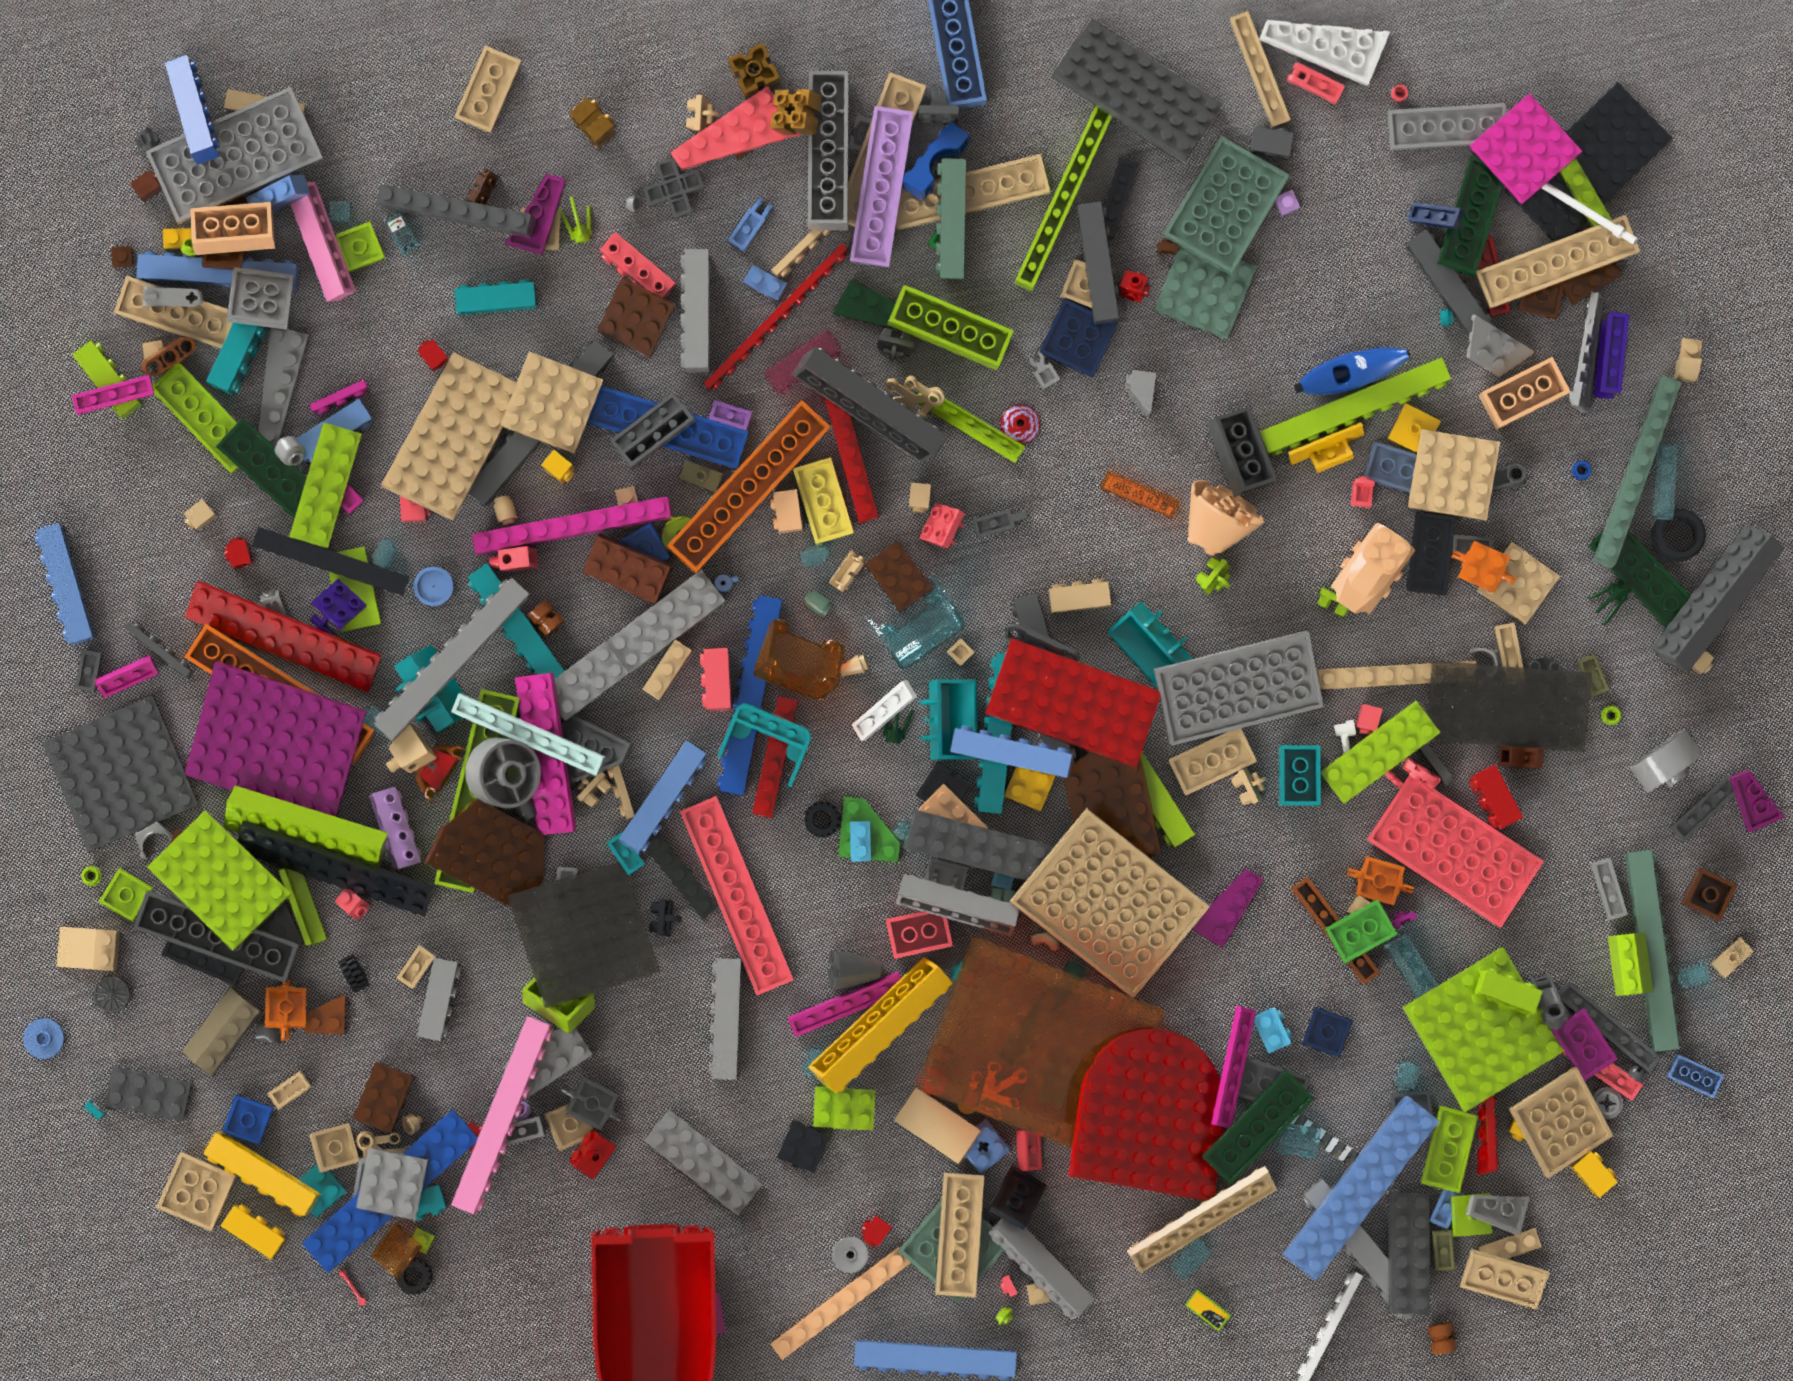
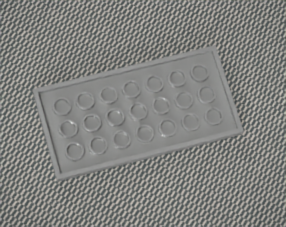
(254, 150)
(1238, 688)

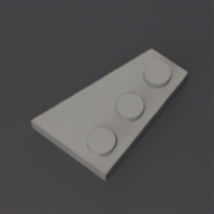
(1499, 1211)

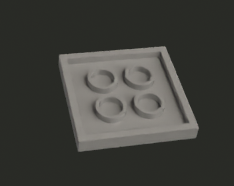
(260, 298)
(392, 1183)

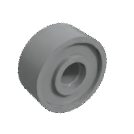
(1667, 761)
(487, 772)

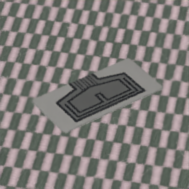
(859, 132)

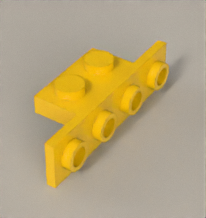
(1328, 450)

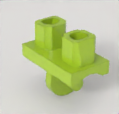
(1217, 578)
(1325, 599)

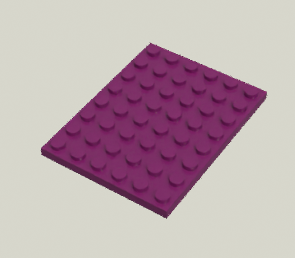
(274, 740)

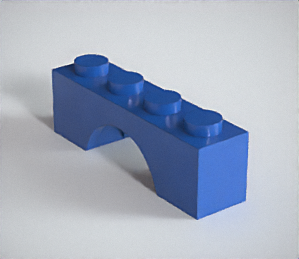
(951, 142)

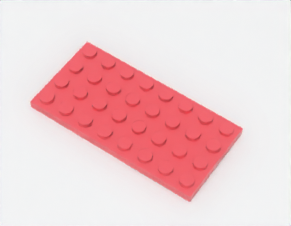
(1455, 851)

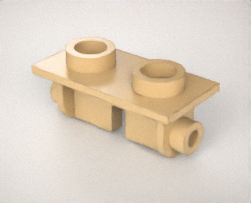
(847, 571)

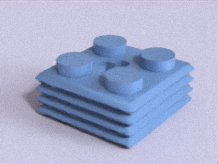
(996, 1148)

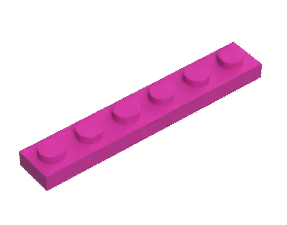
(841, 1005)
(1233, 1066)

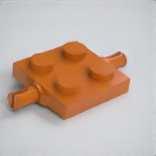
(1484, 567)
(1380, 880)
(285, 1008)

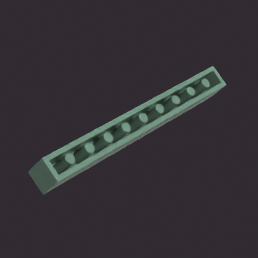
(1636, 472)
(1648, 919)

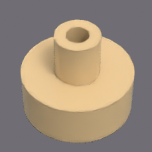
(411, 1123)

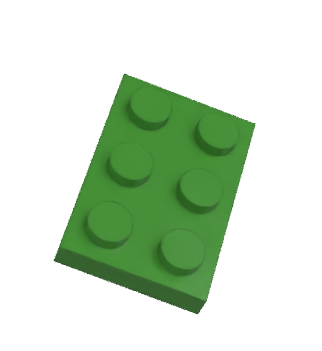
(1360, 931)

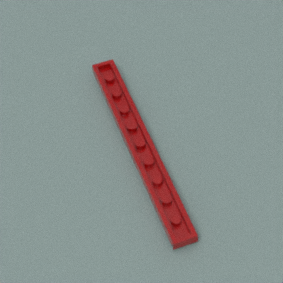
(770, 323)

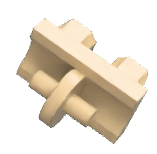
(703, 113)
(1252, 794)
(587, 795)

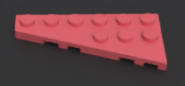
(734, 133)

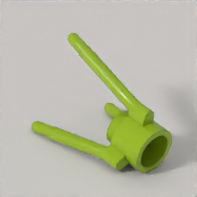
(581, 233)

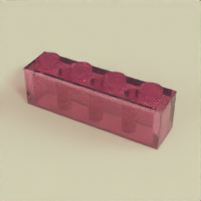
(780, 374)

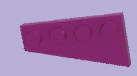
(1228, 908)

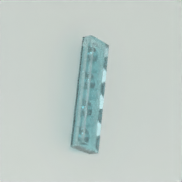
(1665, 481)

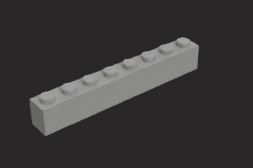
(1360, 1245)

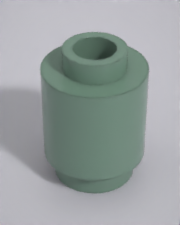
(817, 603)

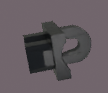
(663, 925)

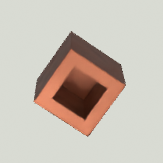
(146, 186)

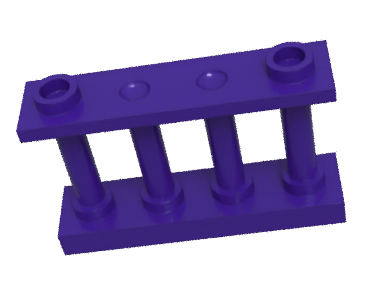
(1611, 355)

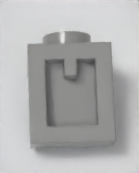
(272, 600)

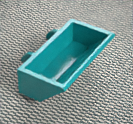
(1147, 641)
(950, 705)
(440, 708)

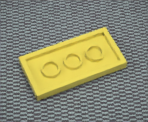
(823, 501)

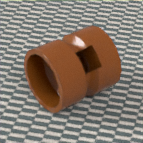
(546, 618)
(1442, 1338)

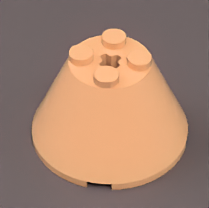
(1219, 518)

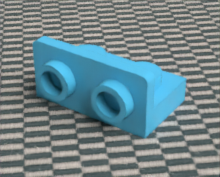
(1272, 1030)

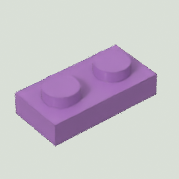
(730, 415)

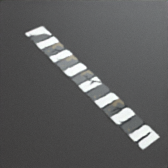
(1329, 1142)

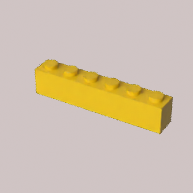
(261, 1173)

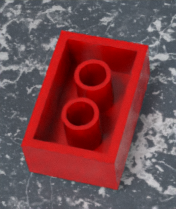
(1495, 797)

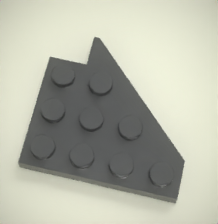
(595, 739)

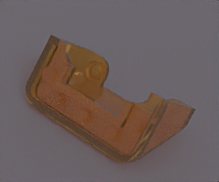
(798, 662)

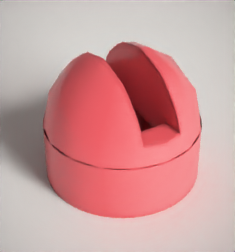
(1399, 89)

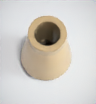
(855, 665)

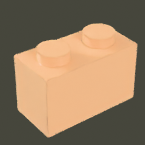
(787, 511)

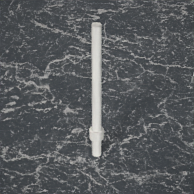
(1617, 230)

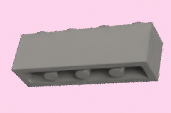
(438, 999)

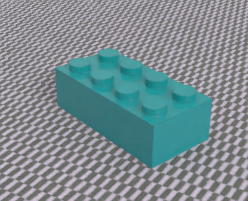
(235, 357)

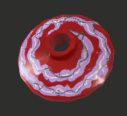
(1027, 431)

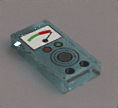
(401, 233)

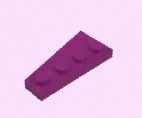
(544, 210)

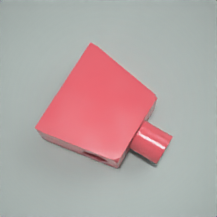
(521, 559)

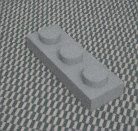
(1609, 889)

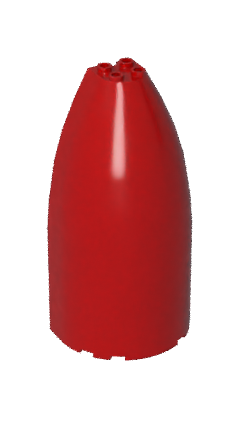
(654, 1303)

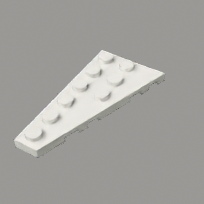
(1336, 48)

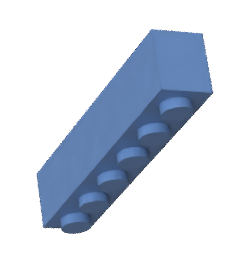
(65, 583)
(1011, 752)
(662, 797)

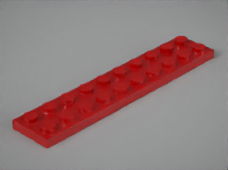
(283, 636)

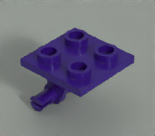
(338, 606)

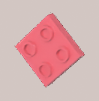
(942, 526)

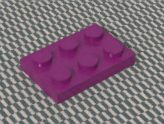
(1584, 1044)

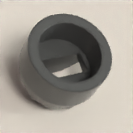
(1635, 1074)

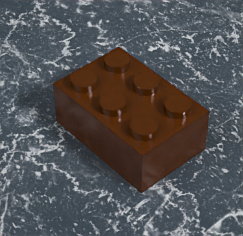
(898, 577)
(384, 1097)

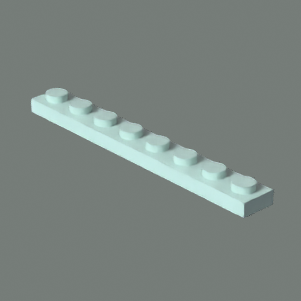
(528, 734)

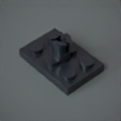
(1017, 1197)

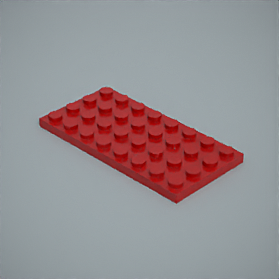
(1073, 702)

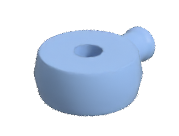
(729, 582)

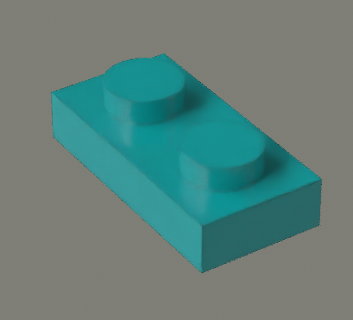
(628, 859)

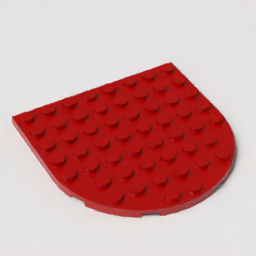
(1148, 1116)

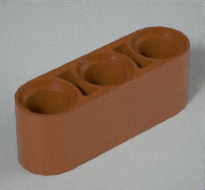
(177, 356)

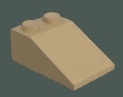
(88, 948)

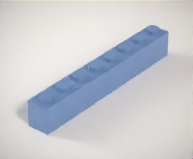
(190, 270)
(935, 1358)

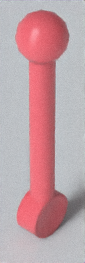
(361, 1301)

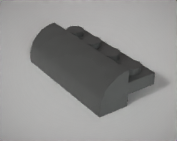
(652, 430)

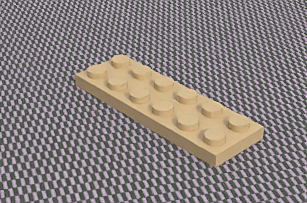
(201, 323)
(959, 1235)

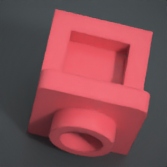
(1362, 492)
(352, 903)

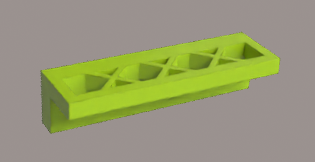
(303, 907)

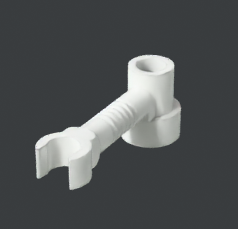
(1344, 731)

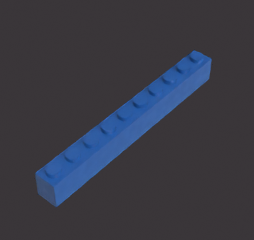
(751, 692)

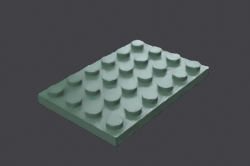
(1226, 205)

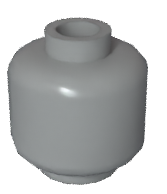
(289, 450)

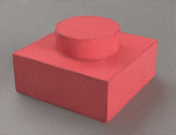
(1007, 1286)

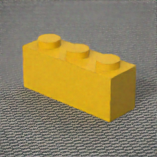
(254, 1231)

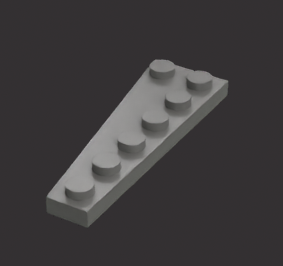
(282, 369)
(1581, 396)

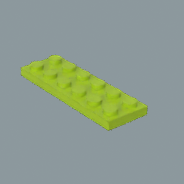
(196, 410)
(325, 485)
(1379, 752)

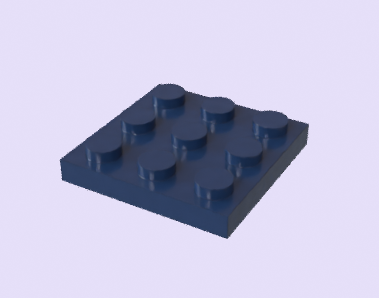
(1076, 340)

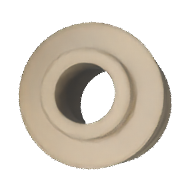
(505, 510)

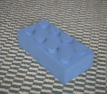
(1694, 1076)

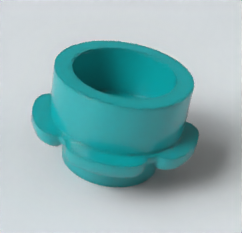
(1446, 317)

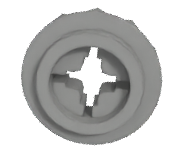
(1613, 1096)

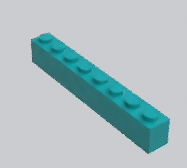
(517, 627)
(993, 773)

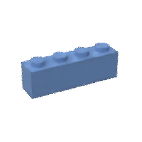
(352, 417)

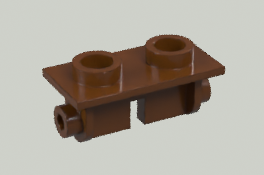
(486, 181)

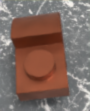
(1521, 757)

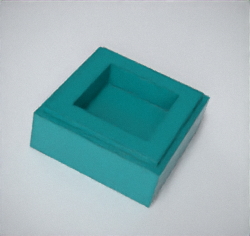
(95, 1110)

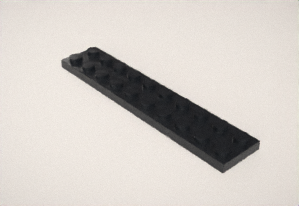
(335, 868)

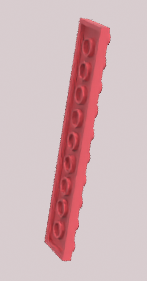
(736, 895)

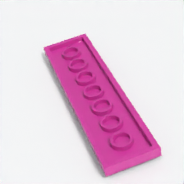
(553, 796)

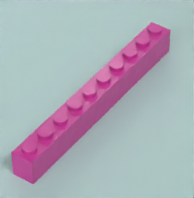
(573, 526)

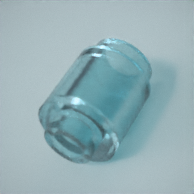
(384, 553)
(814, 555)

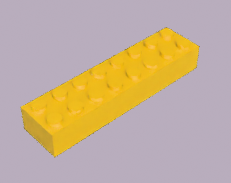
(880, 1025)

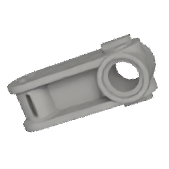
(170, 297)

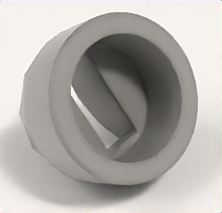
(633, 203)

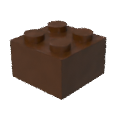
(1708, 894)

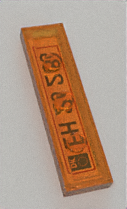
(1140, 494)

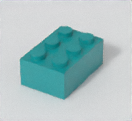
(1299, 775)

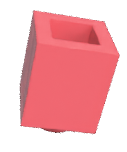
(1368, 719)

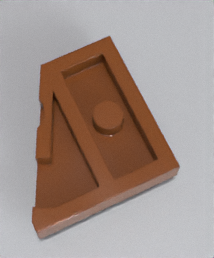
(327, 1018)

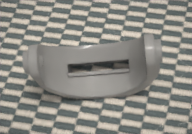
(1493, 654)
(152, 829)

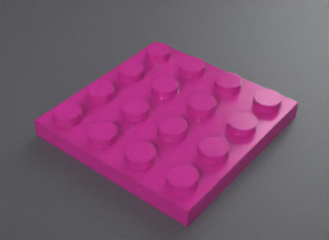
(1525, 149)

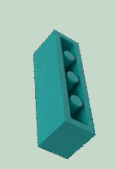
(495, 297)

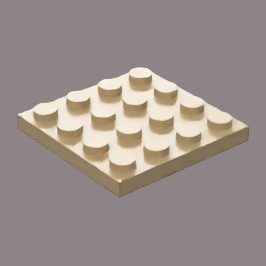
(552, 402)
(1454, 474)
(1561, 1122)

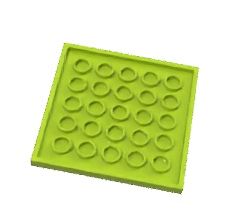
(1476, 1040)

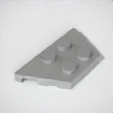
(1495, 348)

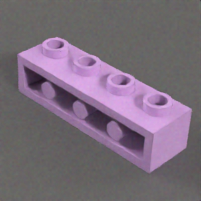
(393, 820)

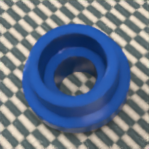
(1587, 467)

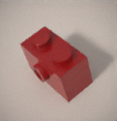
(592, 1153)

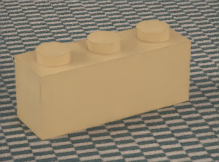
(1079, 596)
(667, 670)

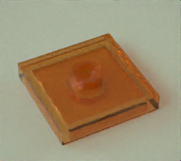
(396, 1251)

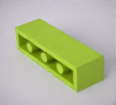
(103, 373)

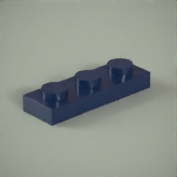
(1435, 215)

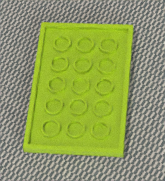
(219, 880)

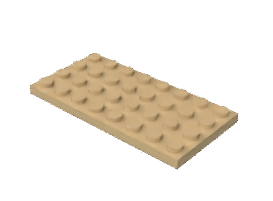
(451, 437)

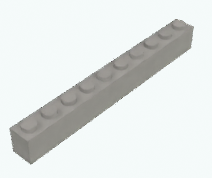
(451, 659)

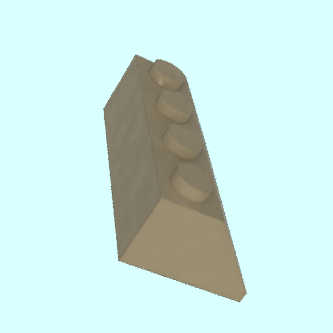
(221, 1031)

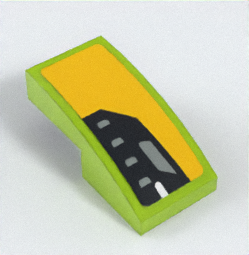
(1208, 1310)

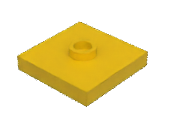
(1408, 427)

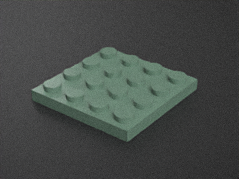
(1203, 293)
(923, 1246)

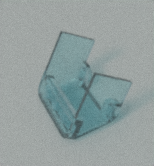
(923, 631)

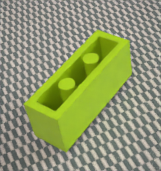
(1508, 991)

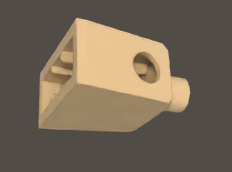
(410, 751)

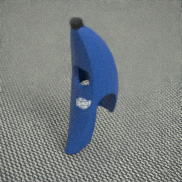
(1352, 370)

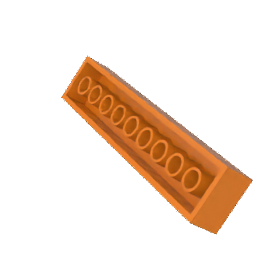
(748, 486)
(214, 646)

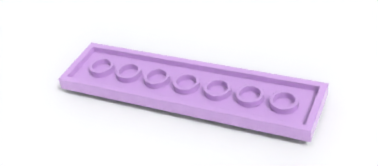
(881, 186)

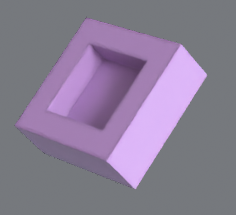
(1287, 203)

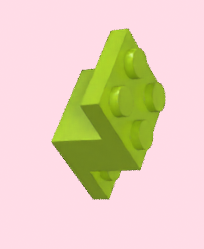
(844, 1110)

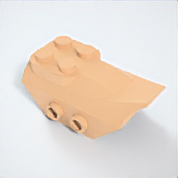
(1372, 569)

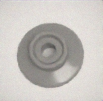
(846, 1264)

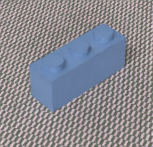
(282, 192)

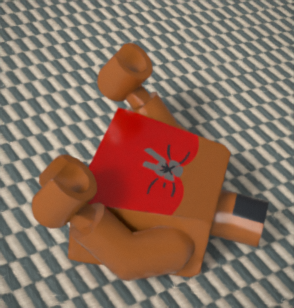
(434, 775)

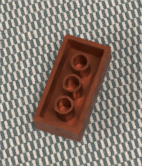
(627, 568)

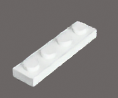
(884, 710)

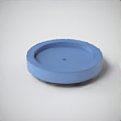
(432, 577)
(52, 1041)

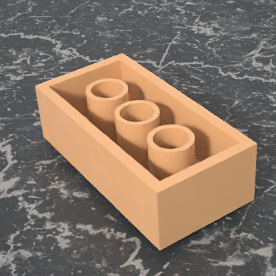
(232, 228)
(1524, 393)

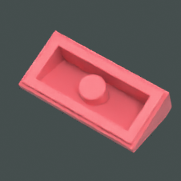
(1028, 1151)

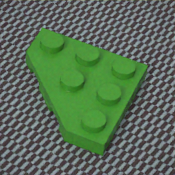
(883, 842)

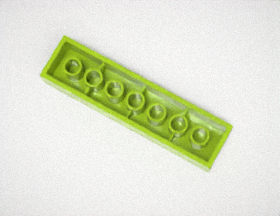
(305, 824)

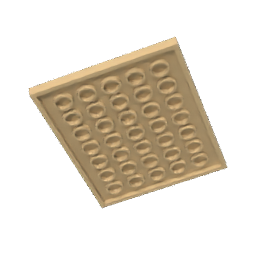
(1109, 903)

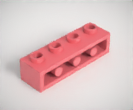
(636, 266)

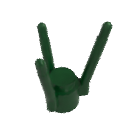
(1618, 592)
(894, 733)

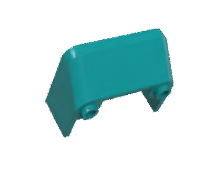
(750, 717)

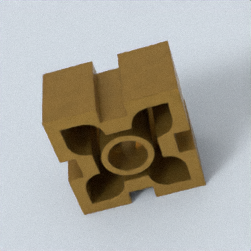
(758, 59)
(795, 112)
(592, 123)

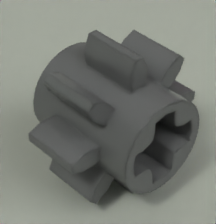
(147, 140)

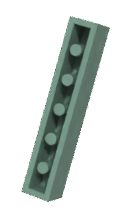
(951, 218)

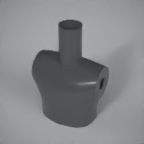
(269, 1035)

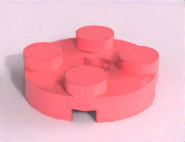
(1419, 772)

